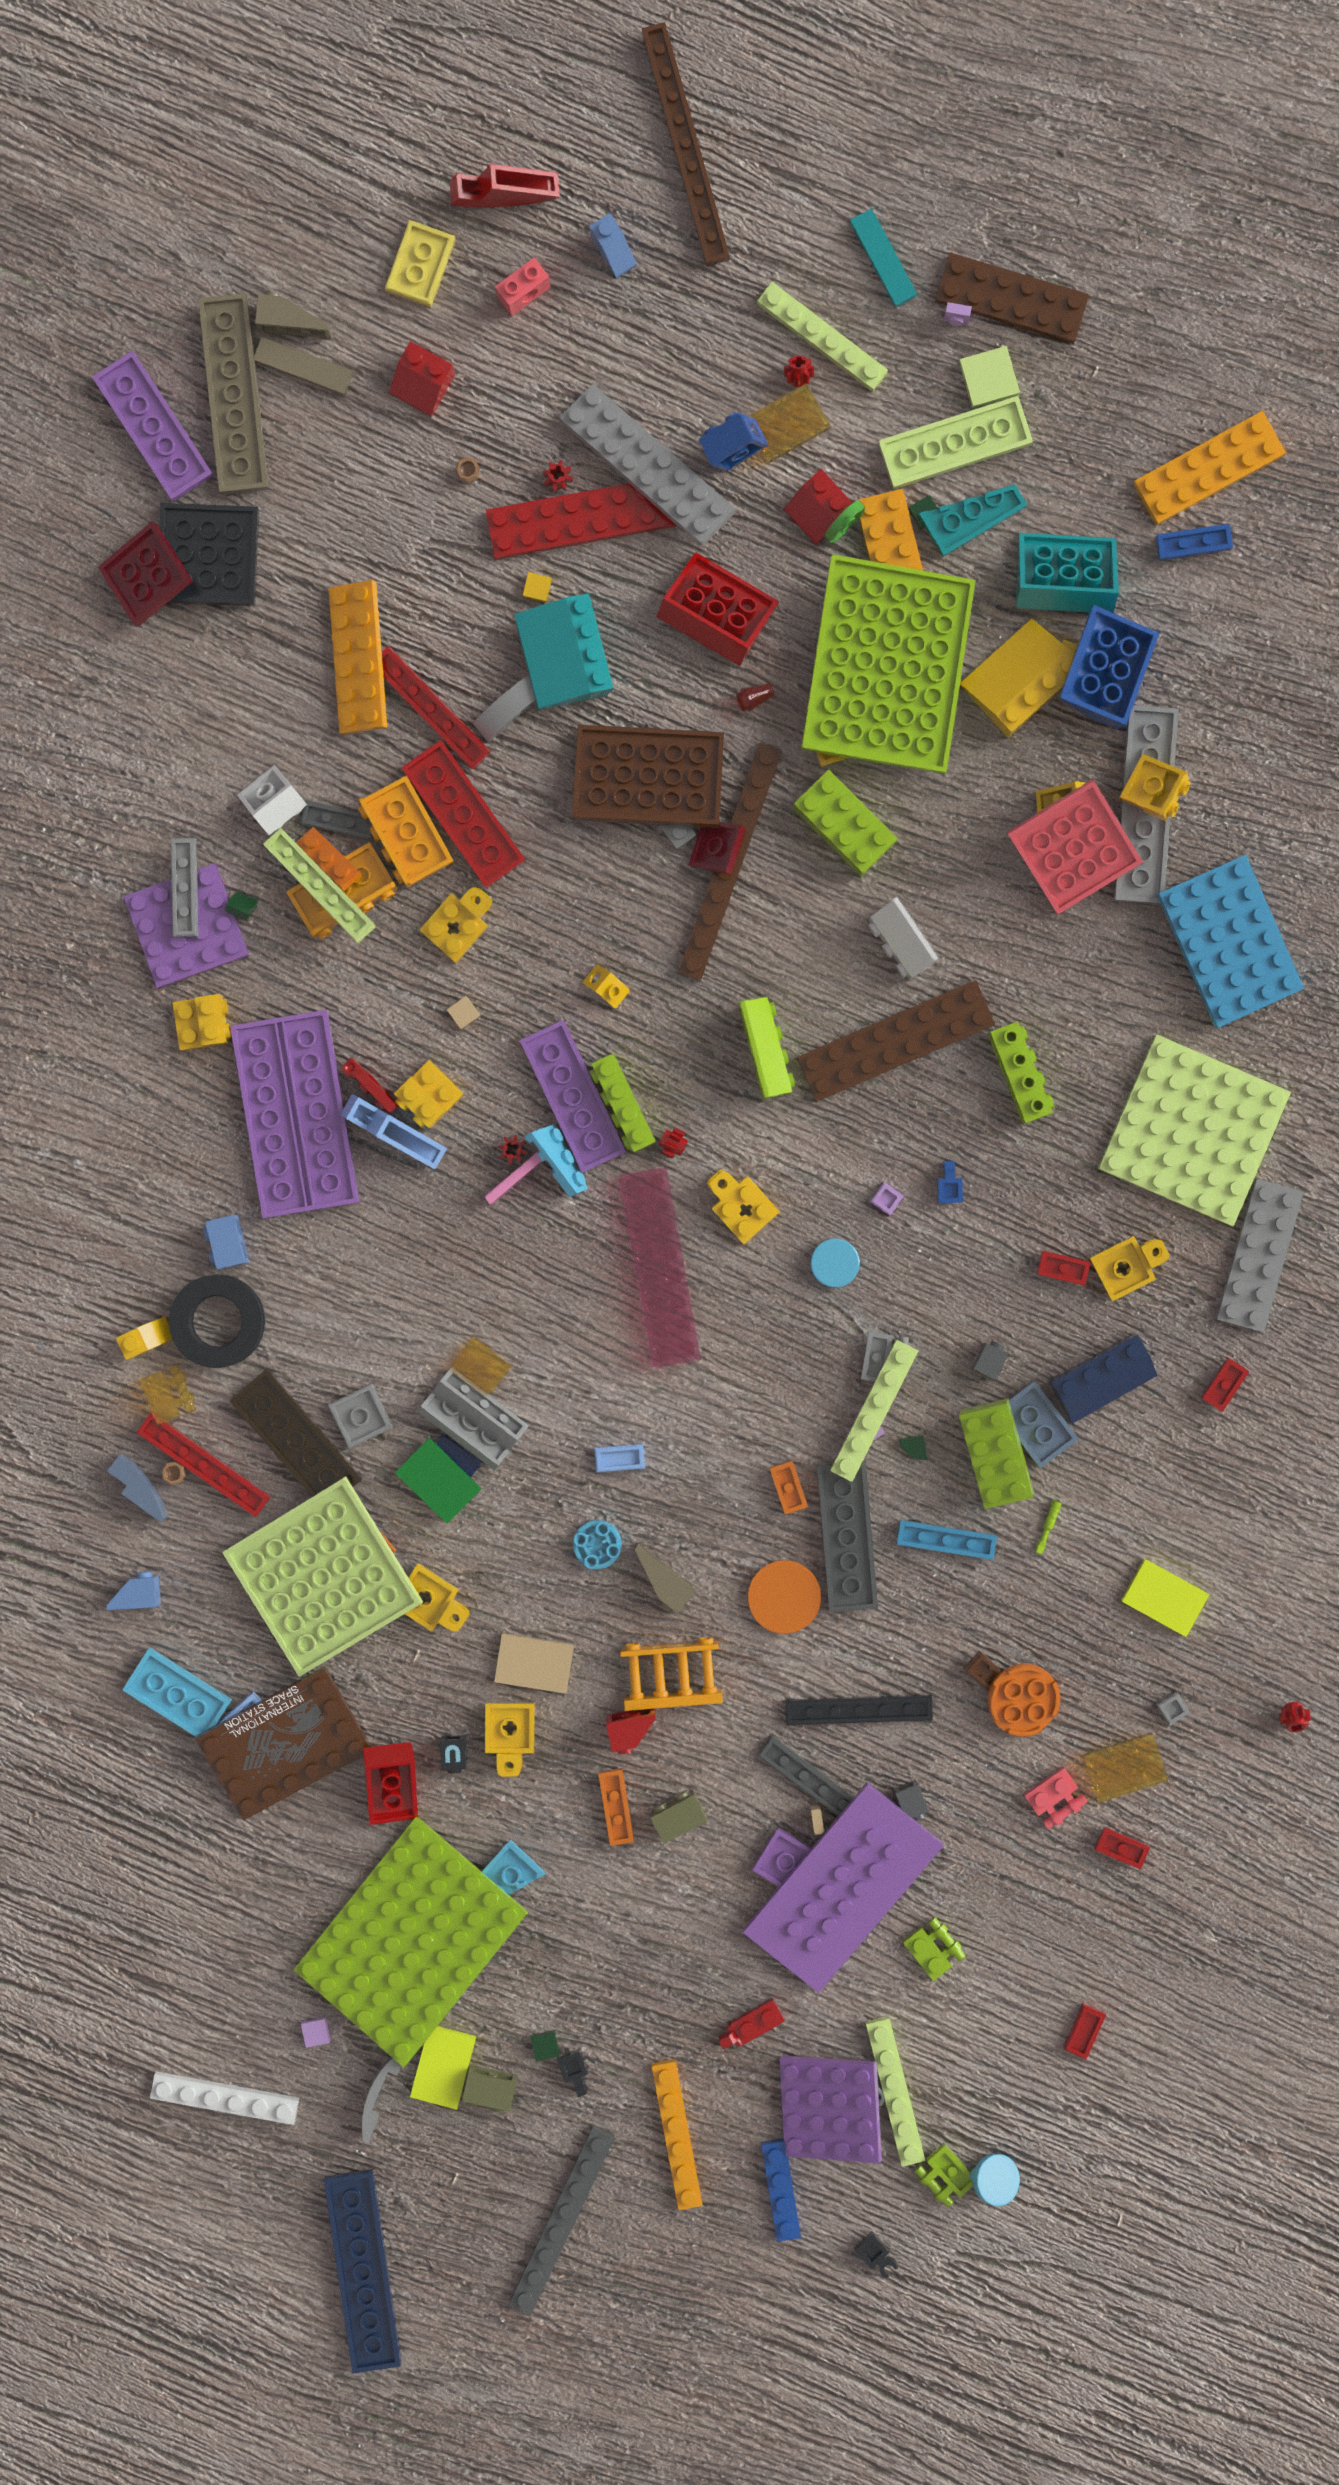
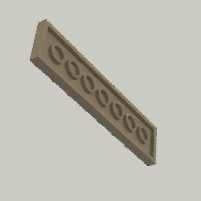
(233, 393)

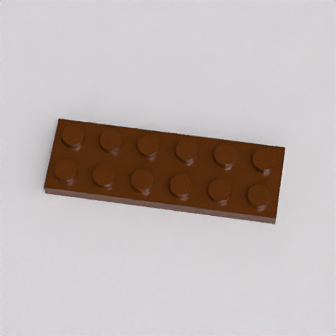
(1012, 298)

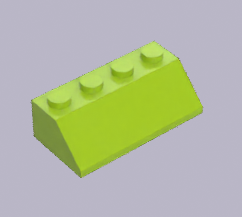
(765, 1048)

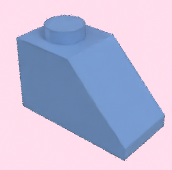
(612, 245)
(138, 1592)

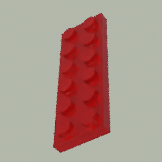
(463, 814)

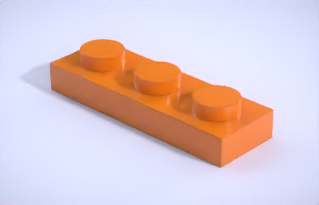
(328, 859)
(616, 1806)

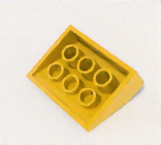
(1019, 677)

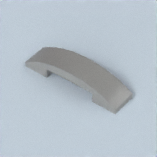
(505, 709)
(370, 2116)

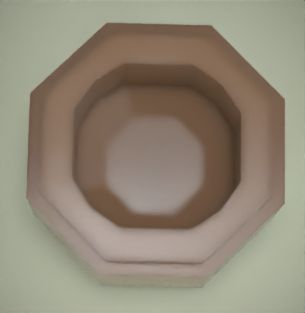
(468, 470)
(173, 1473)

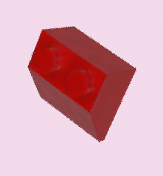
(421, 379)
(817, 506)
(628, 1728)

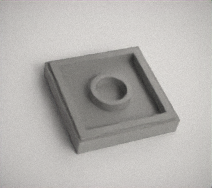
(360, 1416)

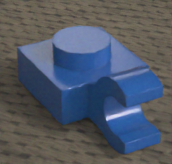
(949, 1188)

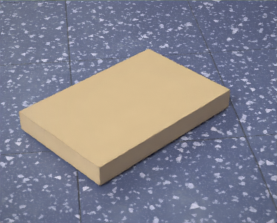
(534, 1663)

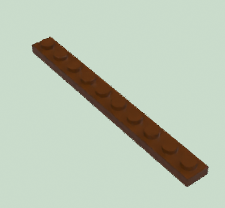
(685, 144)
(722, 884)

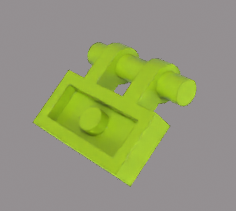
(928, 1953)
(950, 2169)

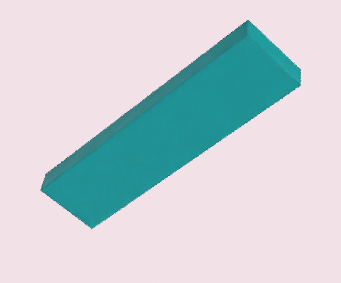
(883, 258)

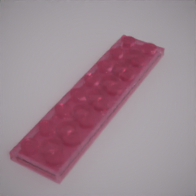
(659, 1267)

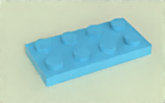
(176, 1693)

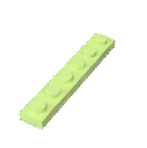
(822, 337)
(319, 885)
(874, 1410)
(895, 2091)

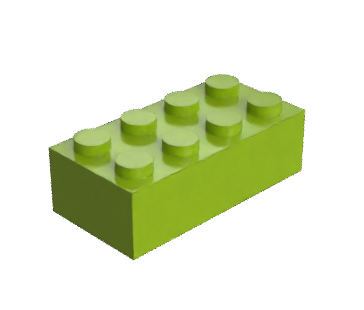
(844, 823)
(996, 1453)

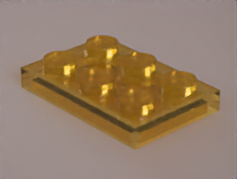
(790, 422)
(1125, 1767)

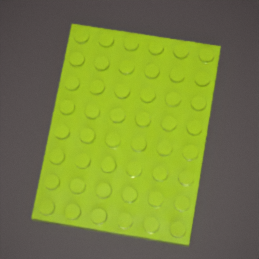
(888, 664)
(410, 1941)

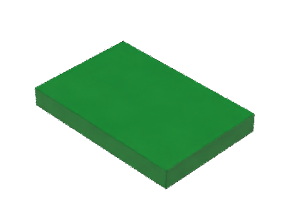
(438, 1480)

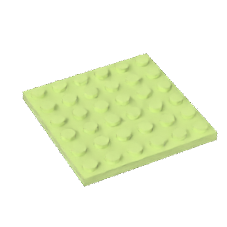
(1194, 1130)
(322, 1576)

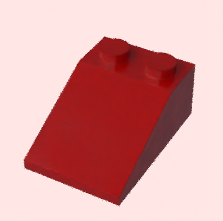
(390, 1783)

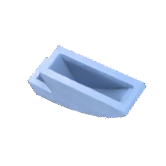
(393, 1131)

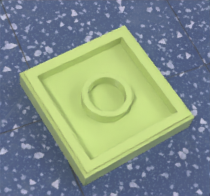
(989, 377)

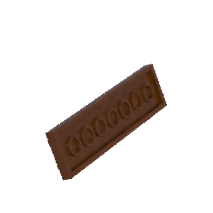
(895, 1040)

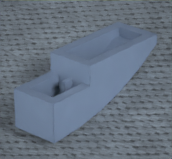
(139, 1487)

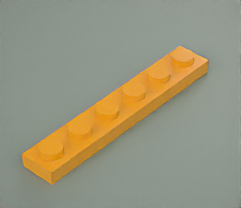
(677, 2134)

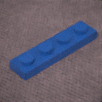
(780, 2190)

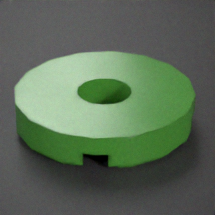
(844, 521)

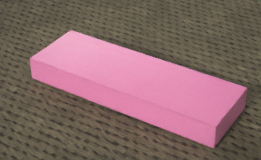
(513, 1178)

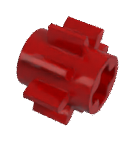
(799, 371)
(562, 480)
(673, 1142)
(505, 1148)
(1294, 1717)

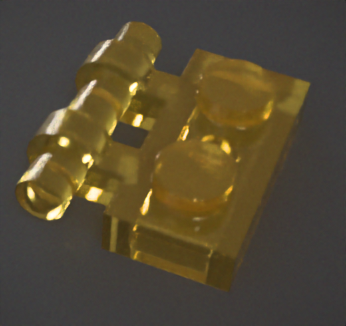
(159, 1396)

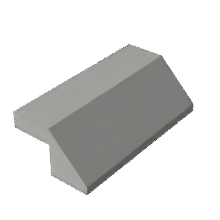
(473, 1418)

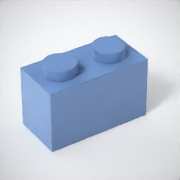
(226, 1242)

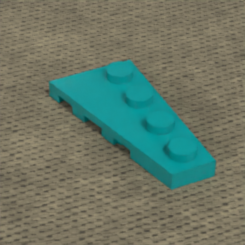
(965, 520)

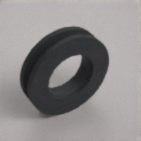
(182, 1318)

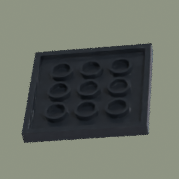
(216, 550)

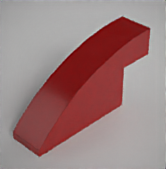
(504, 187)

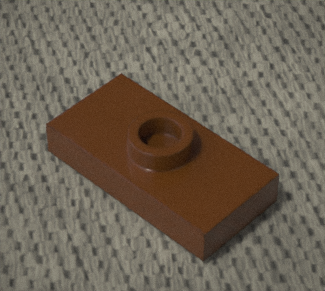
(982, 1670)

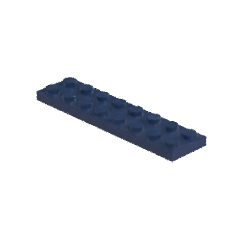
(362, 2271)

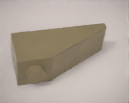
(282, 316)
(669, 1585)

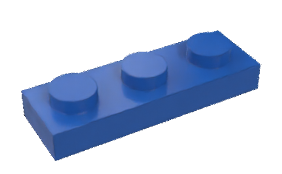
(1194, 542)

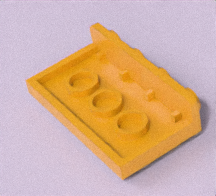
(405, 832)
(368, 889)

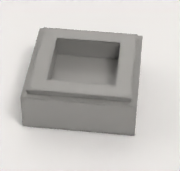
(1172, 1708)

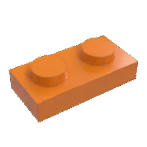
(788, 1487)

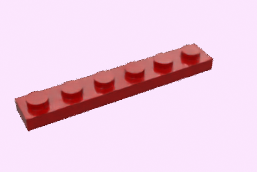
(433, 709)
(204, 1465)

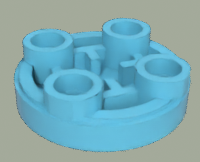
(834, 1262)
(597, 1544)
(995, 2179)

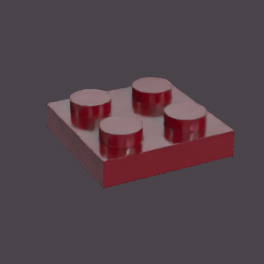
(717, 848)

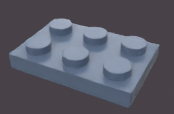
(1040, 1425)

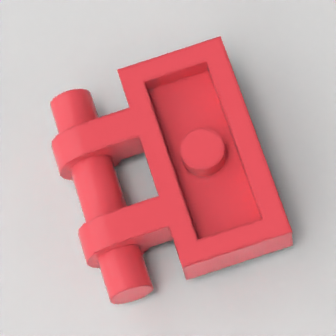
(1050, 1792)

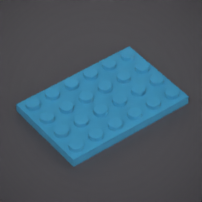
(1230, 941)

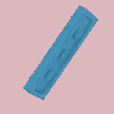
(946, 1539)

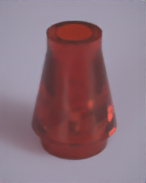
(752, 697)

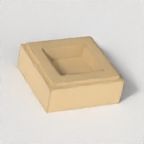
(463, 1012)
(816, 1819)

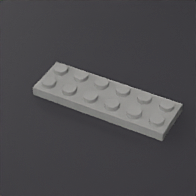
(1259, 1255)

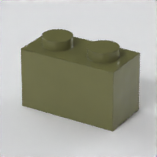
(678, 1815)
(489, 2089)

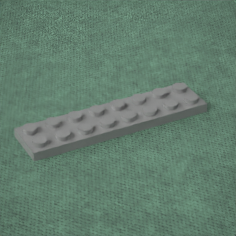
(647, 465)
(1150, 733)

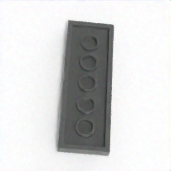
(847, 1540)

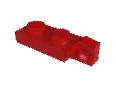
(370, 1085)
(752, 2024)

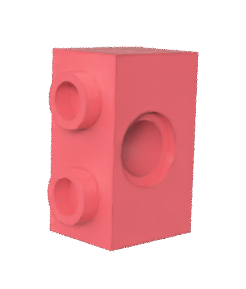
(523, 286)

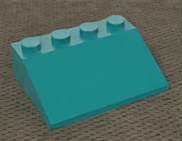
(1066, 572)
(564, 652)

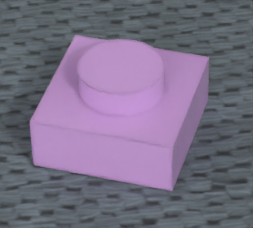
(957, 314)

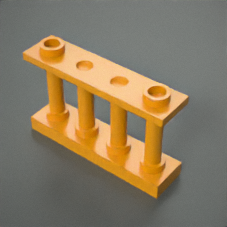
(661, 1697)

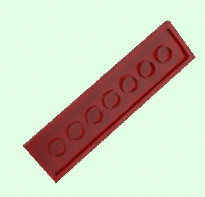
(572, 520)

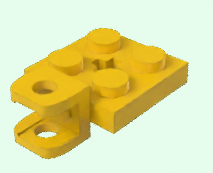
(468, 916)
(735, 1194)
(1140, 1264)
(442, 1605)
(507, 1746)

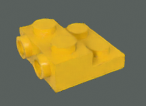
(1156, 787)
(201, 1022)
(428, 1095)

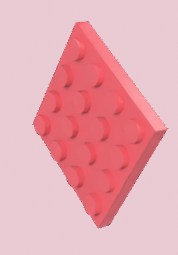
(1075, 846)

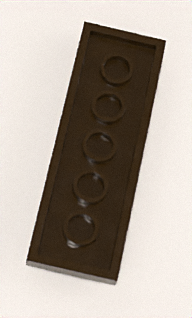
(292, 1434)

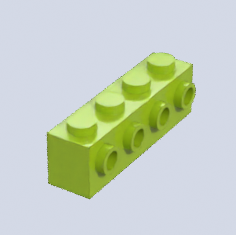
(1020, 1072)
(623, 1102)

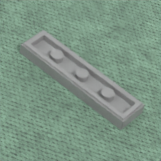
(184, 887)

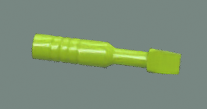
(1048, 1525)

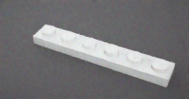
(224, 2098)

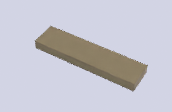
(303, 366)

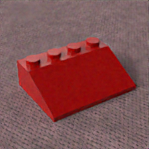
(717, 608)

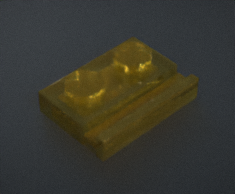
(482, 1365)

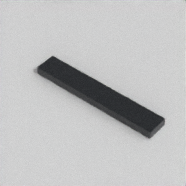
(859, 1709)

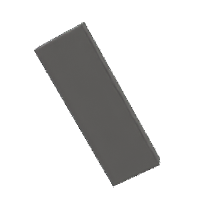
(336, 820)

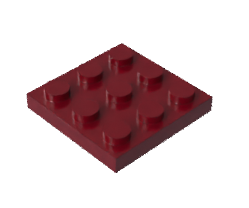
(145, 574)

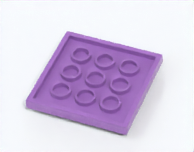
(184, 957)
(830, 2109)

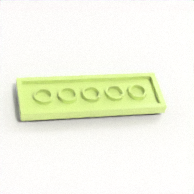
(955, 442)

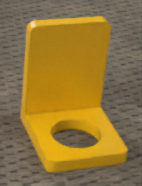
(607, 986)

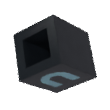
(453, 1753)

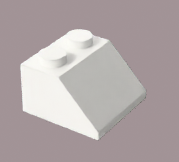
(272, 800)

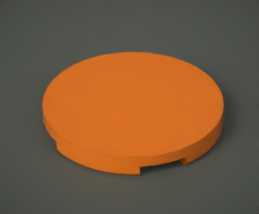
(784, 1596)
(1023, 1699)

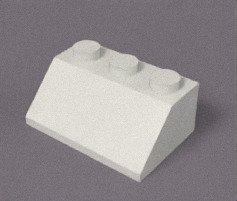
(902, 939)

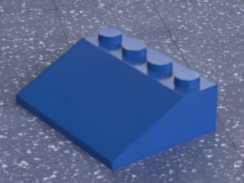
(1108, 667)

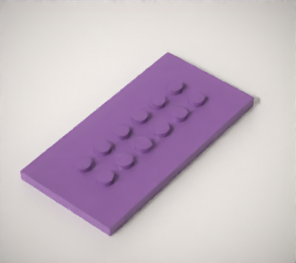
(294, 1114)
(843, 1887)

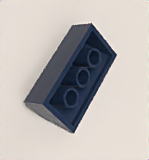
(1103, 1377)

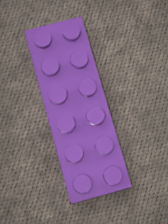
(152, 426)
(572, 1096)

